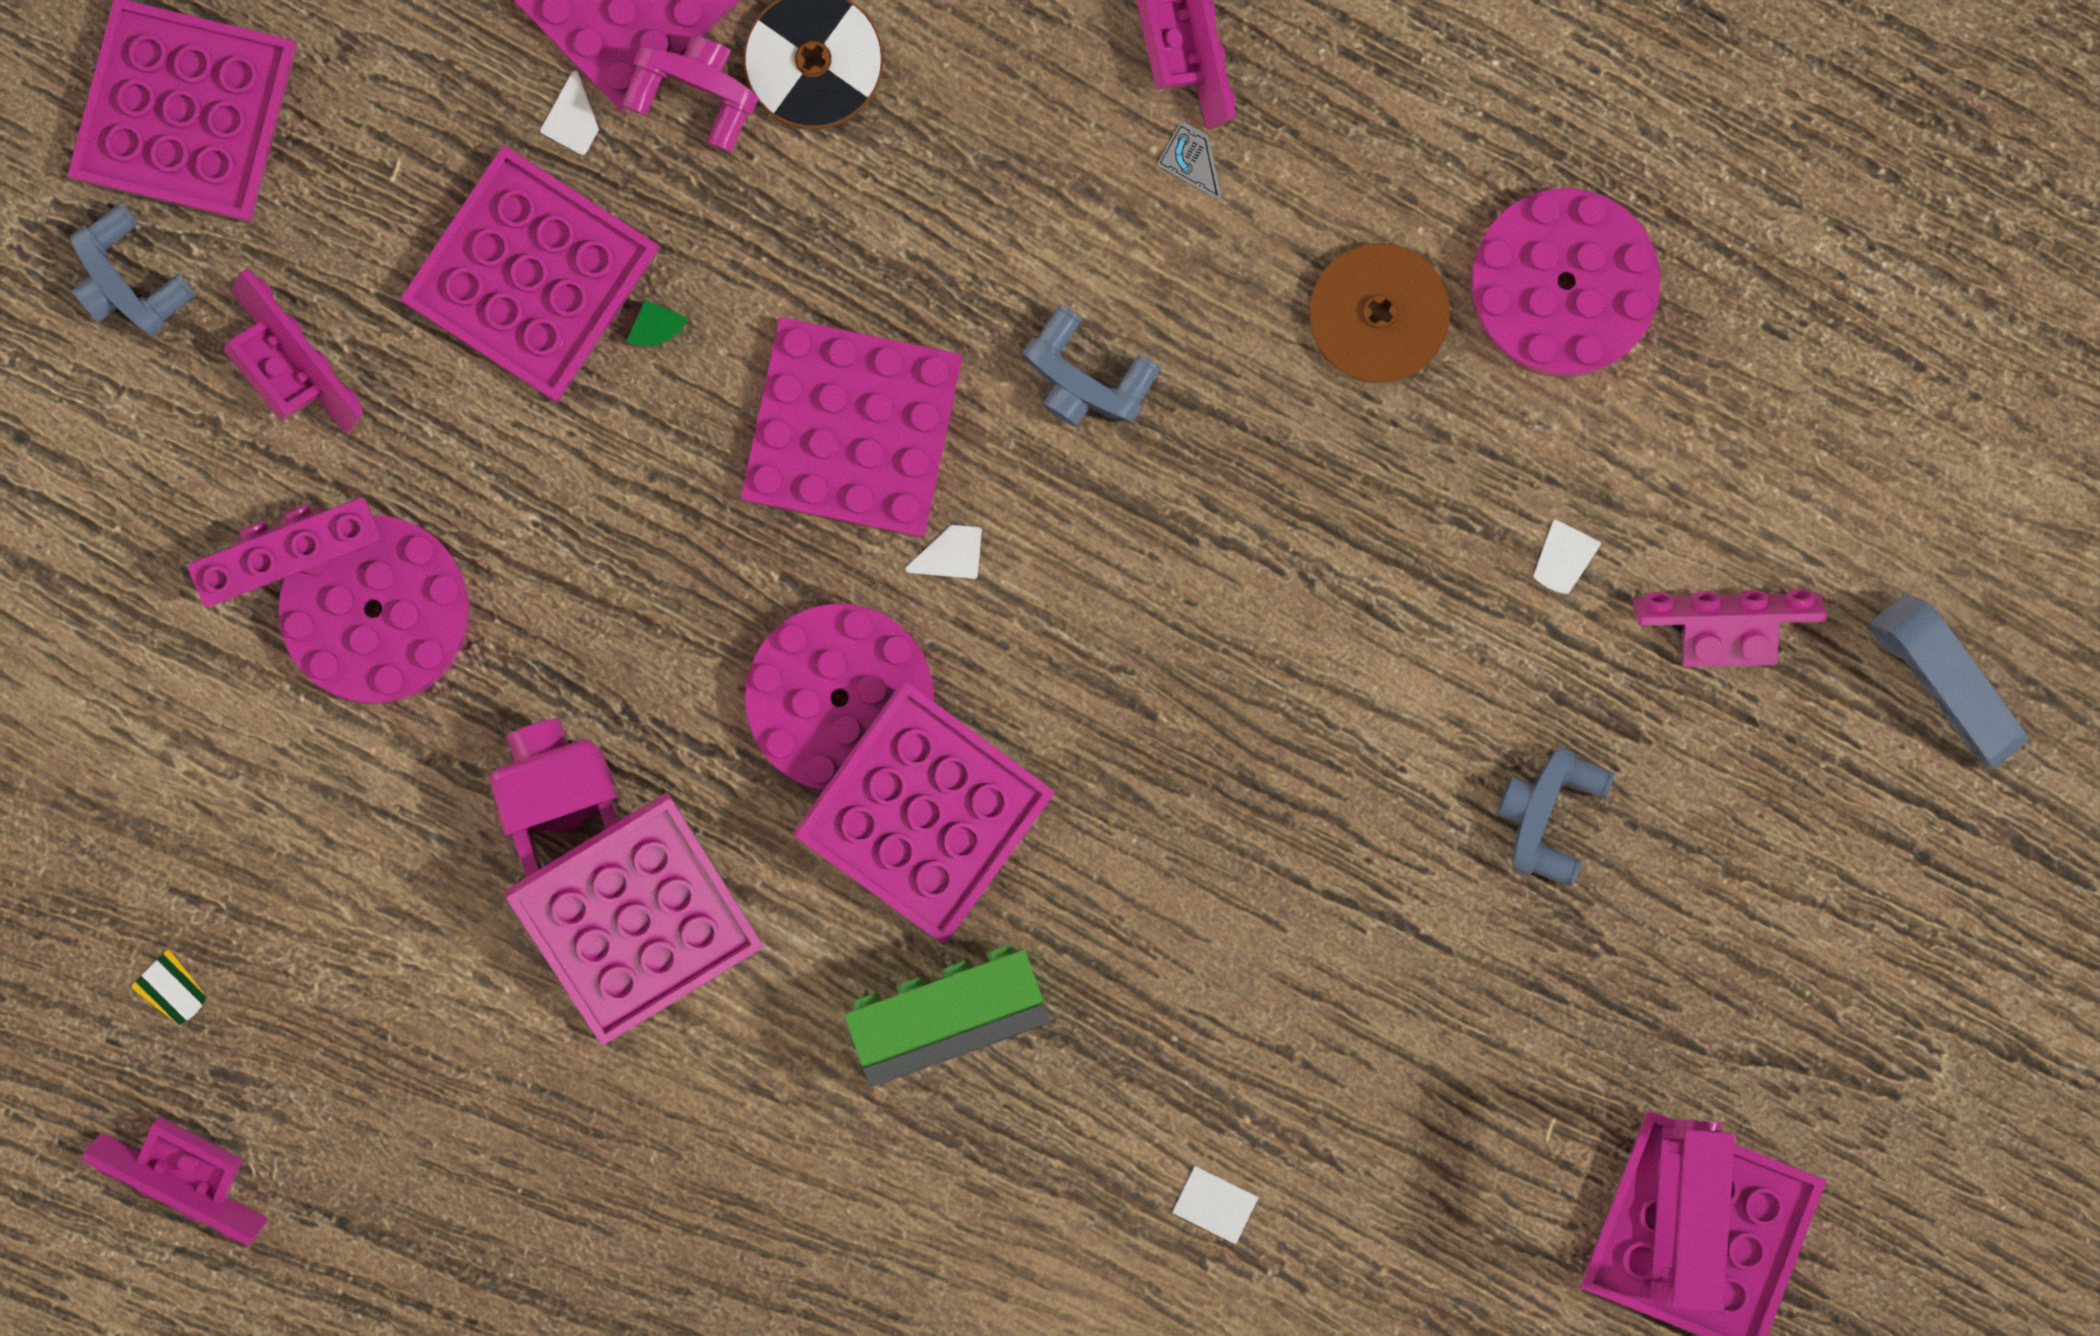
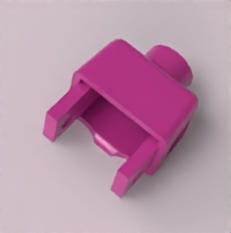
(551, 787)

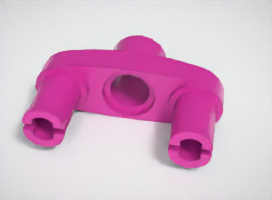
(698, 68)

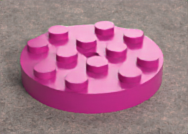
(1557, 328)
(387, 655)
(801, 668)

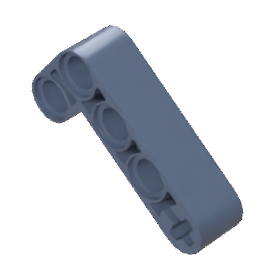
(1950, 676)

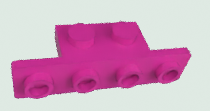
(1187, 52)
(282, 361)
(283, 549)
(1729, 627)
(183, 1174)

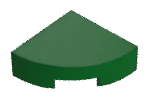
(655, 326)

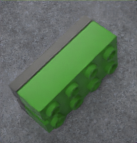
(946, 1016)

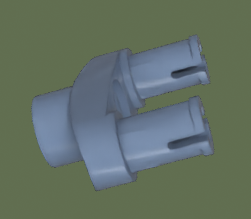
(105, 287)
(1077, 392)
(1531, 807)

